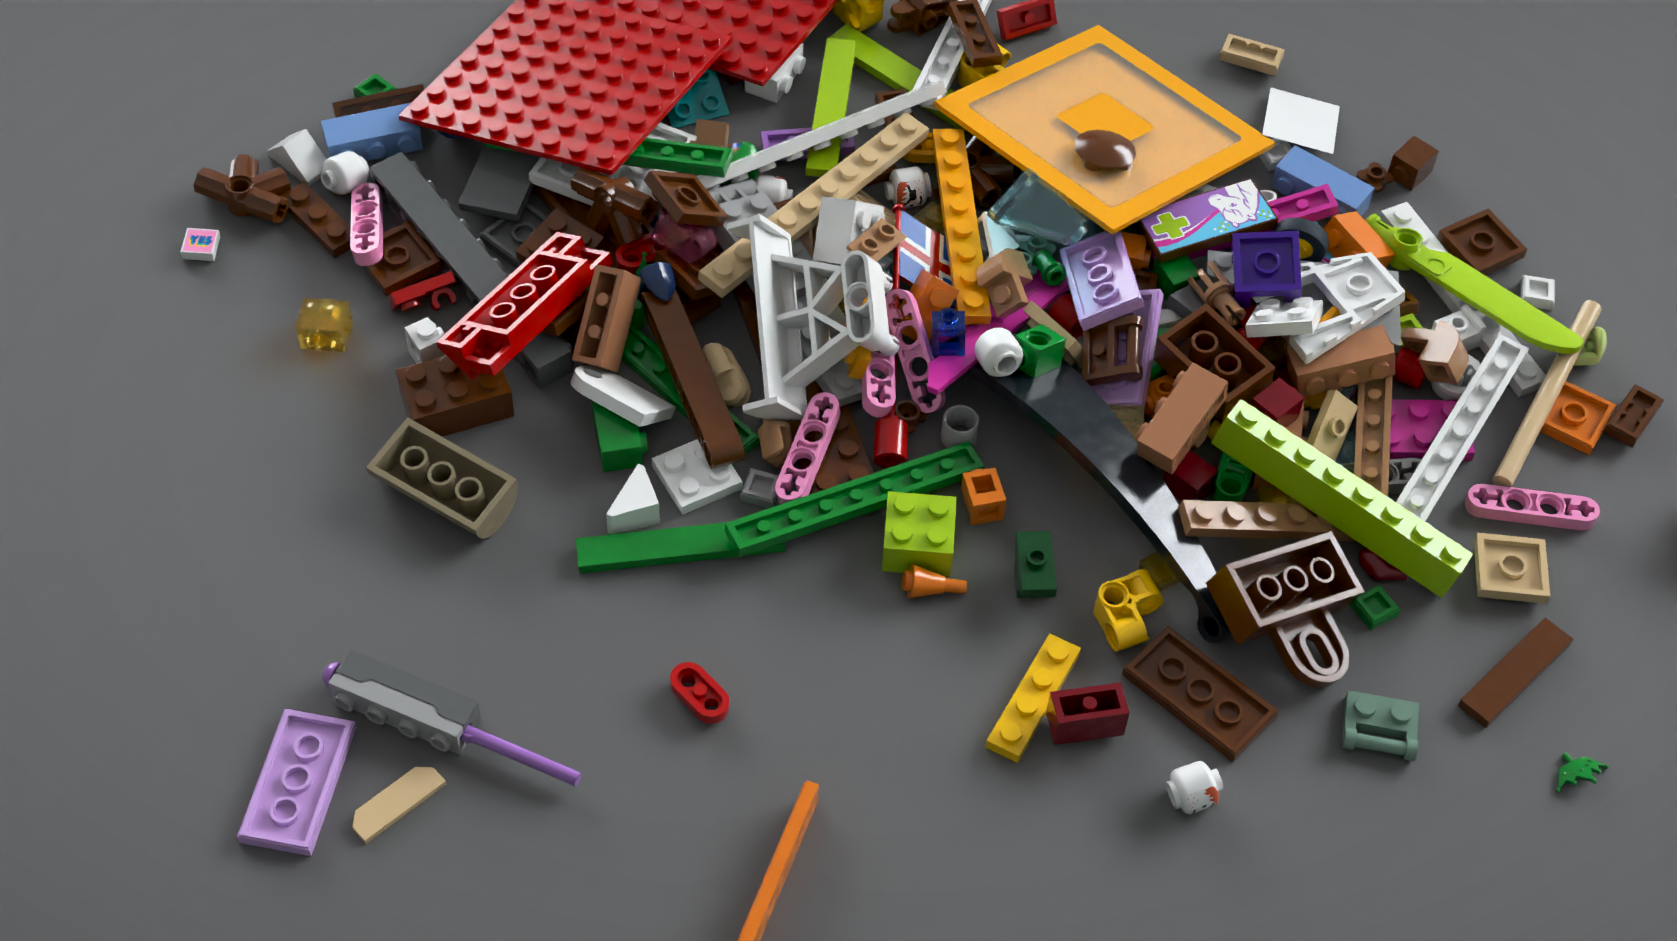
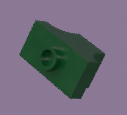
(1034, 565)

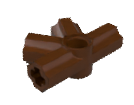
(984, 173)
(247, 190)
(615, 205)

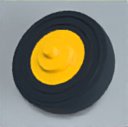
(1312, 238)

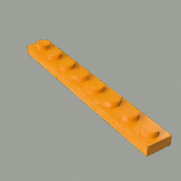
(960, 224)

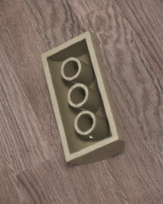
(446, 479)

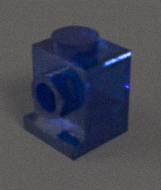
(948, 324)

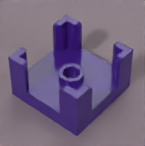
(1266, 265)

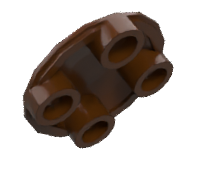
(1105, 150)

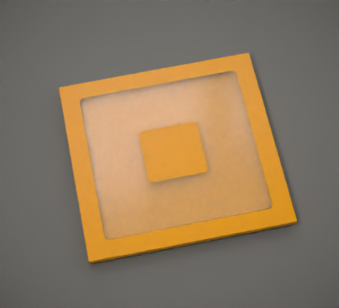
(1102, 83)

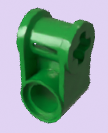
(1231, 479)

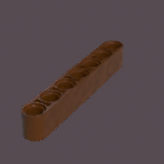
(693, 380)

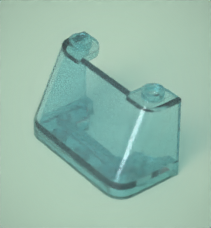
(1039, 211)

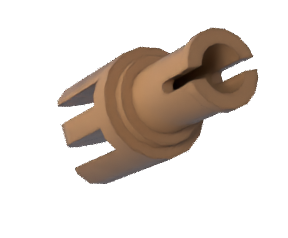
(1218, 295)
(775, 441)

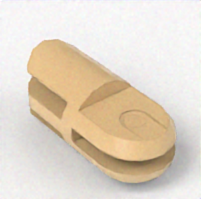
(727, 374)

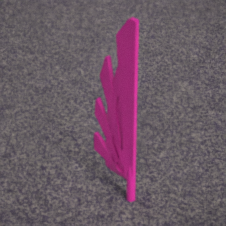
(947, 369)

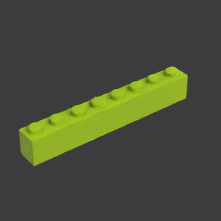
(1342, 498)

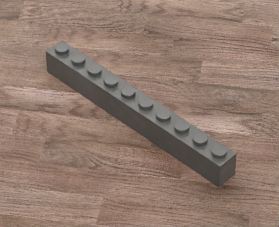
(474, 270)

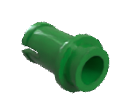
(1051, 271)

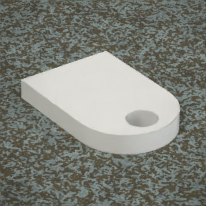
(621, 396)

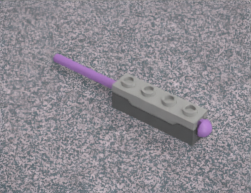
(423, 710)

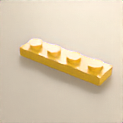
(1031, 698)

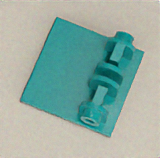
(701, 101)

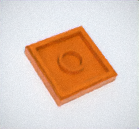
(1578, 418)

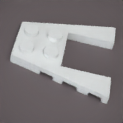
(1357, 288)

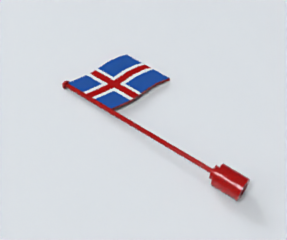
(919, 251)

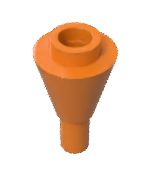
(923, 582)

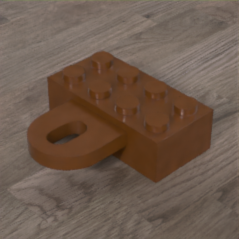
(1291, 600)

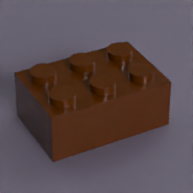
(1220, 349)
(448, 401)

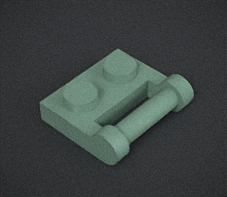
(1382, 717)

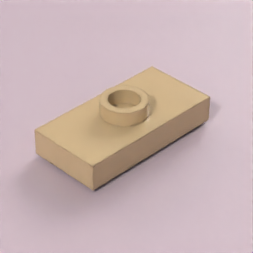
(1252, 54)
(1332, 424)

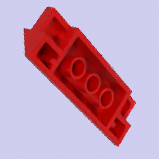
(522, 305)

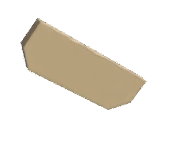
(396, 801)

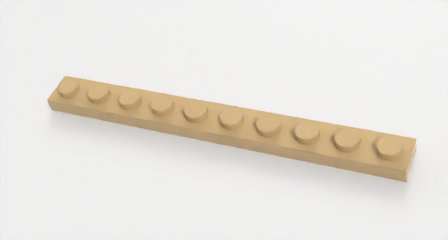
(803, 211)

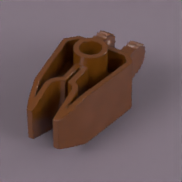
(918, 15)

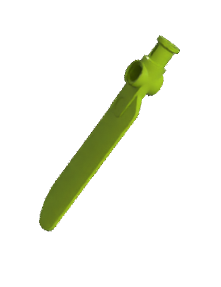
(1476, 289)

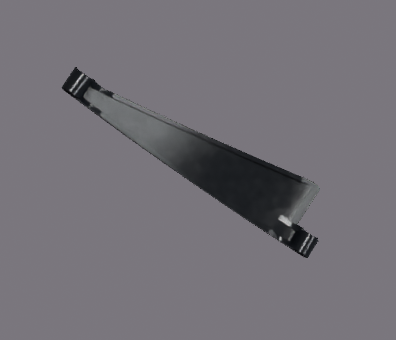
(1097, 439)

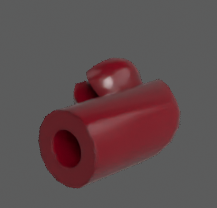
(1378, 568)

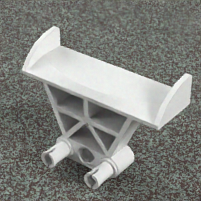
(780, 319)

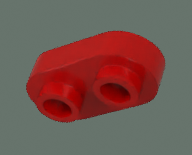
(630, 254)
(702, 694)

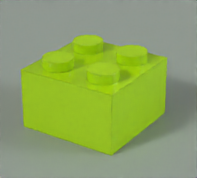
(919, 532)

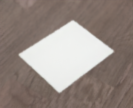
(1301, 120)

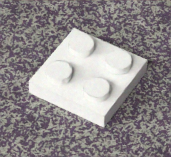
(1286, 318)
(690, 478)

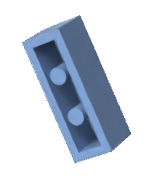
(372, 134)
(1304, 171)

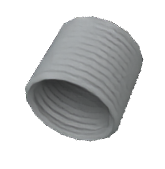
(960, 416)

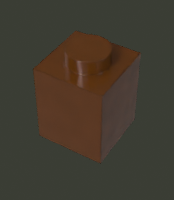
(1413, 162)

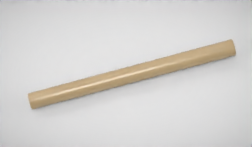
(1544, 400)

